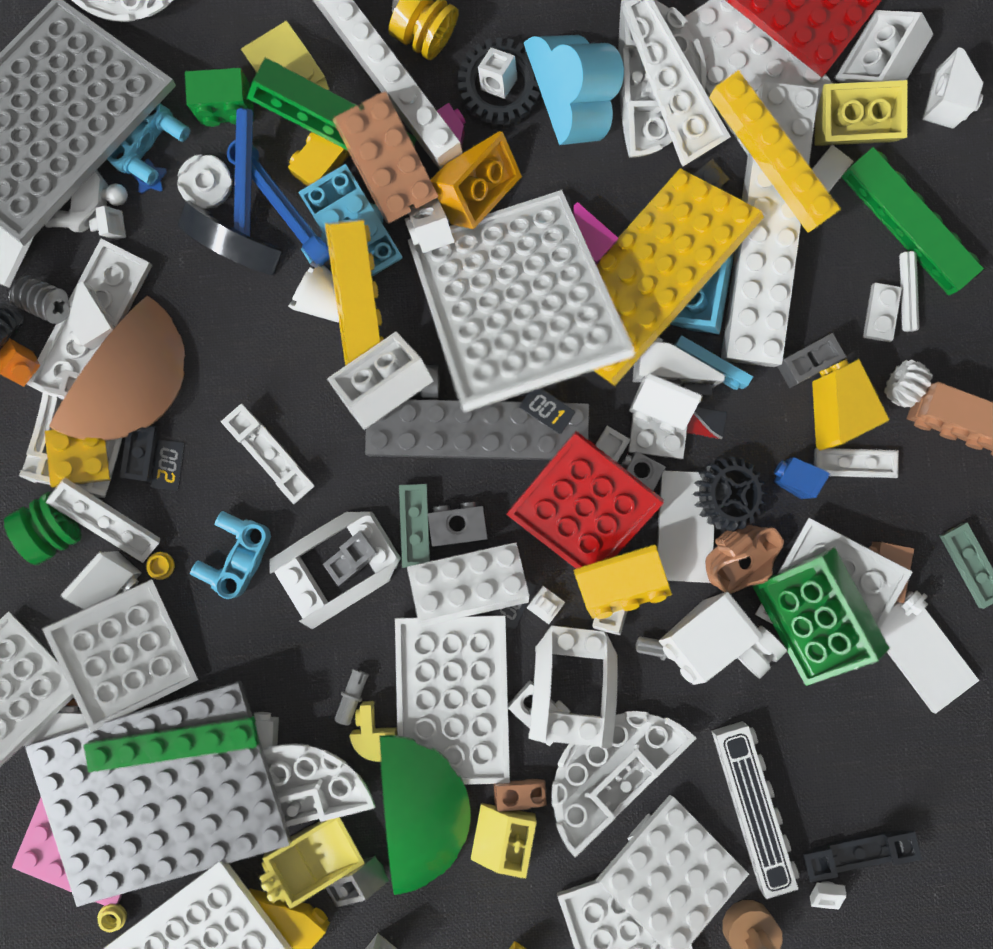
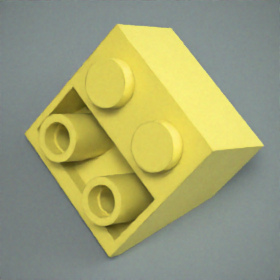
(504, 840)

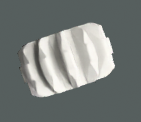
(908, 383)

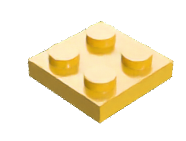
(76, 459)

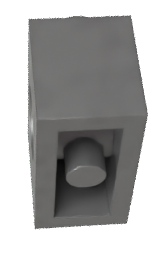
(440, 524)

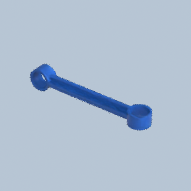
(312, 244)

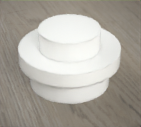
(915, 603)

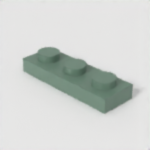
(414, 524)
(970, 563)

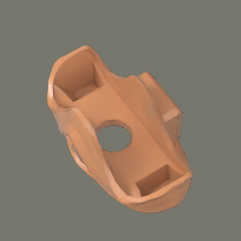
(723, 561)

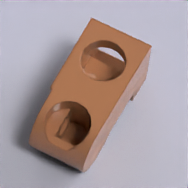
(520, 795)

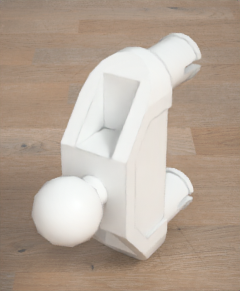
(89, 196)

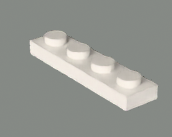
(103, 520)

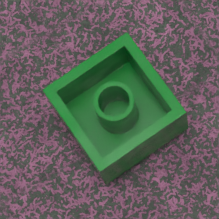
(217, 95)

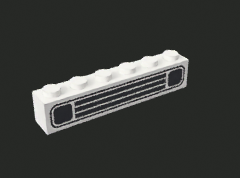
(755, 809)

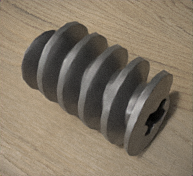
(40, 299)

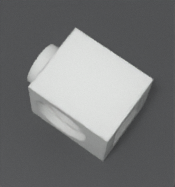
(497, 72)

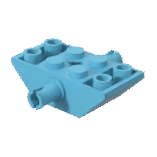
(341, 199)

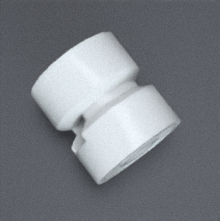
(760, 655)

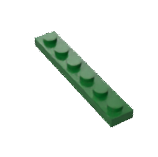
(171, 744)

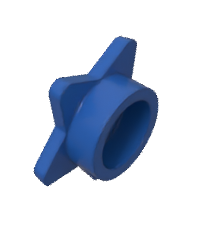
(143, 186)

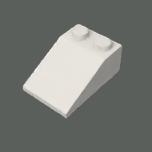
(674, 366)

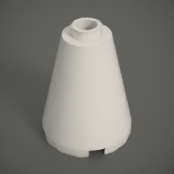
(316, 294)

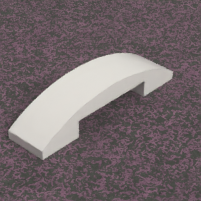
(268, 453)

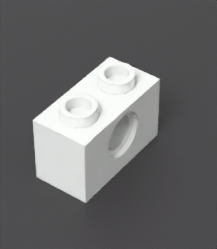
(429, 226)

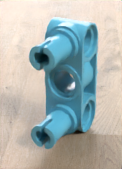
(142, 140)
(242, 559)

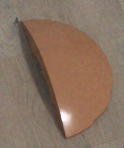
(127, 378)

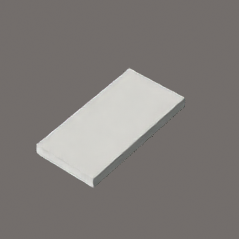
(682, 533)
(926, 657)

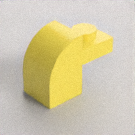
(367, 740)

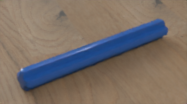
(243, 170)

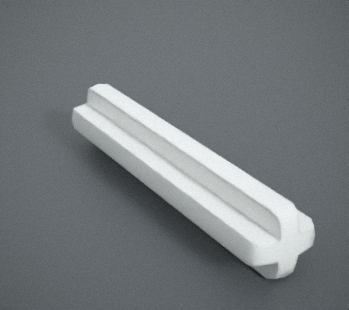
(909, 291)

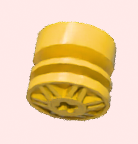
(424, 23)

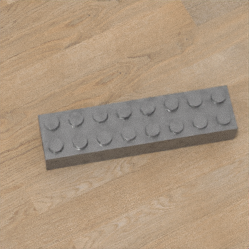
(484, 432)

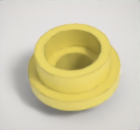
(108, 923)

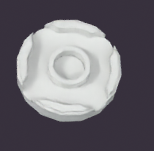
(205, 181)

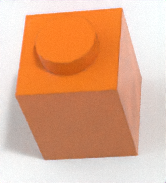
(17, 362)

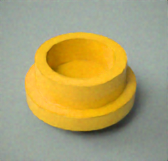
(160, 565)

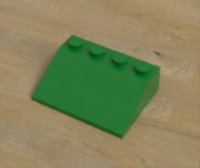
(822, 618)

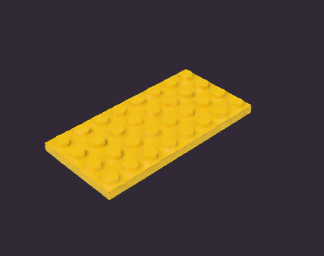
(670, 257)

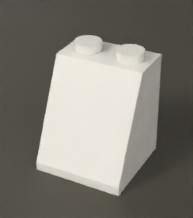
(710, 638)

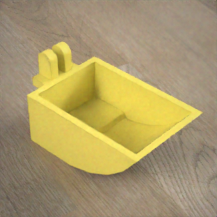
(310, 863)

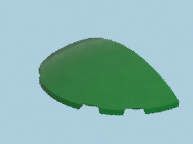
(423, 812)

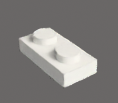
(882, 312)

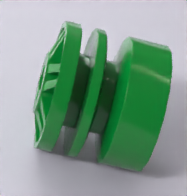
(40, 530)

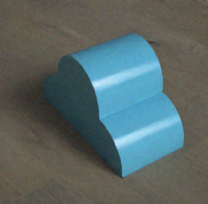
(576, 84)

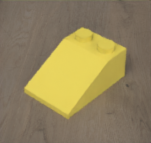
(287, 50)

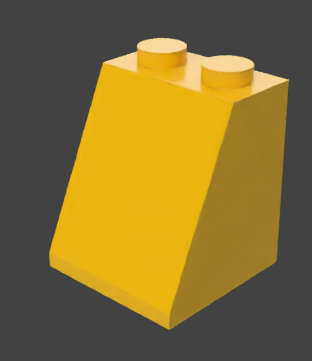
(844, 404)

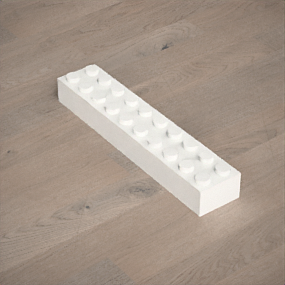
(768, 254)

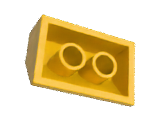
(623, 582)

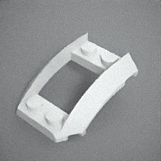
(36, 462)
(302, 586)
(566, 726)

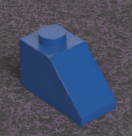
(800, 478)

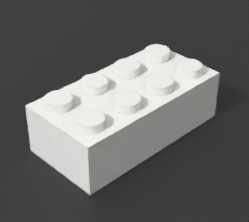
(468, 584)

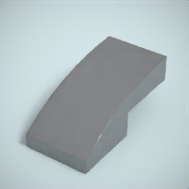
(350, 558)

